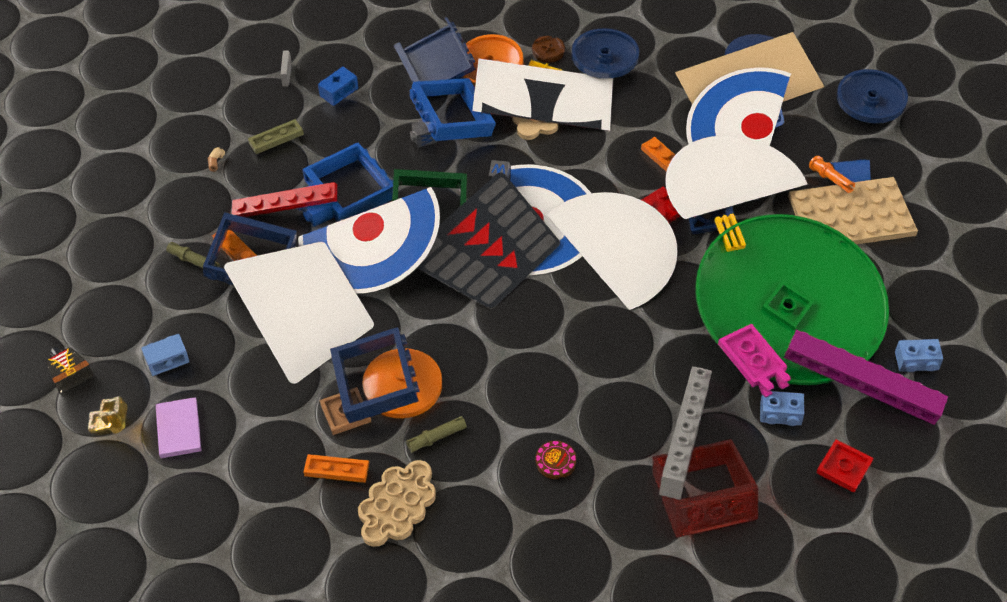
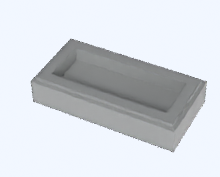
(286, 68)

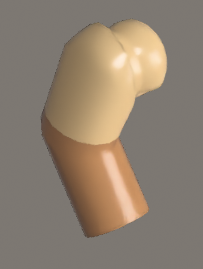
(212, 159)

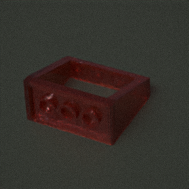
(714, 508)

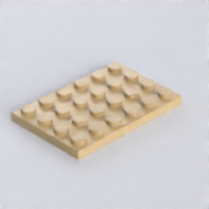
(865, 215)

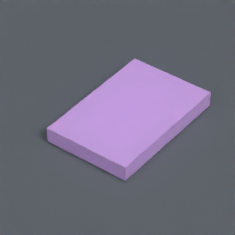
(178, 427)

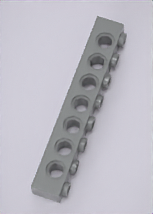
(685, 433)

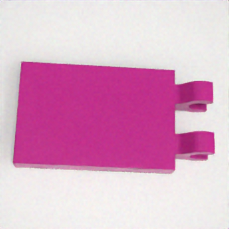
(755, 359)

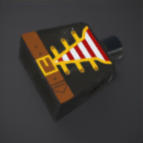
(67, 368)

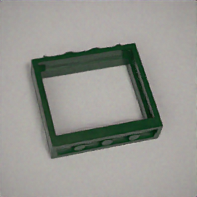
(430, 179)

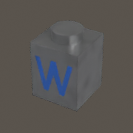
(421, 134)
(499, 166)

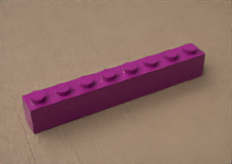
(866, 377)

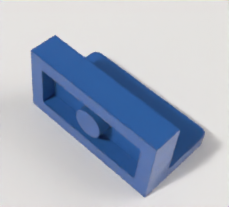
(854, 170)

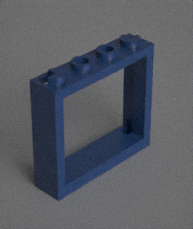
(248, 227)
(383, 403)

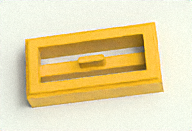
(725, 219)

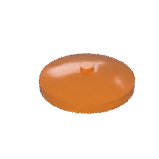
(493, 48)
(387, 376)

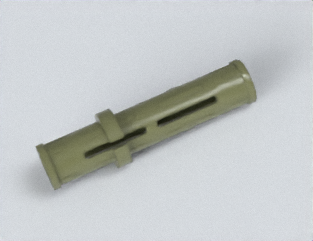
(186, 254)
(427, 438)

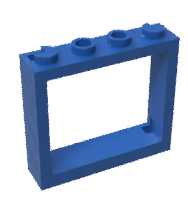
(481, 127)
(342, 158)

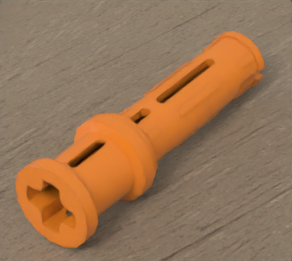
(827, 170)

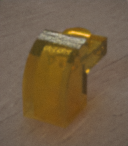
(109, 417)

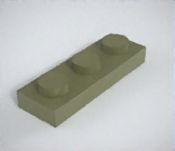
(275, 136)

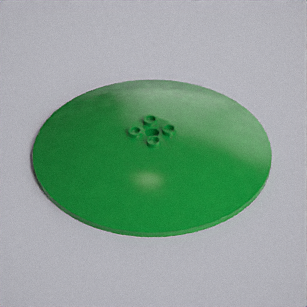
(797, 262)

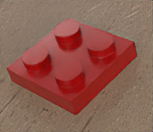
(662, 203)
(844, 465)

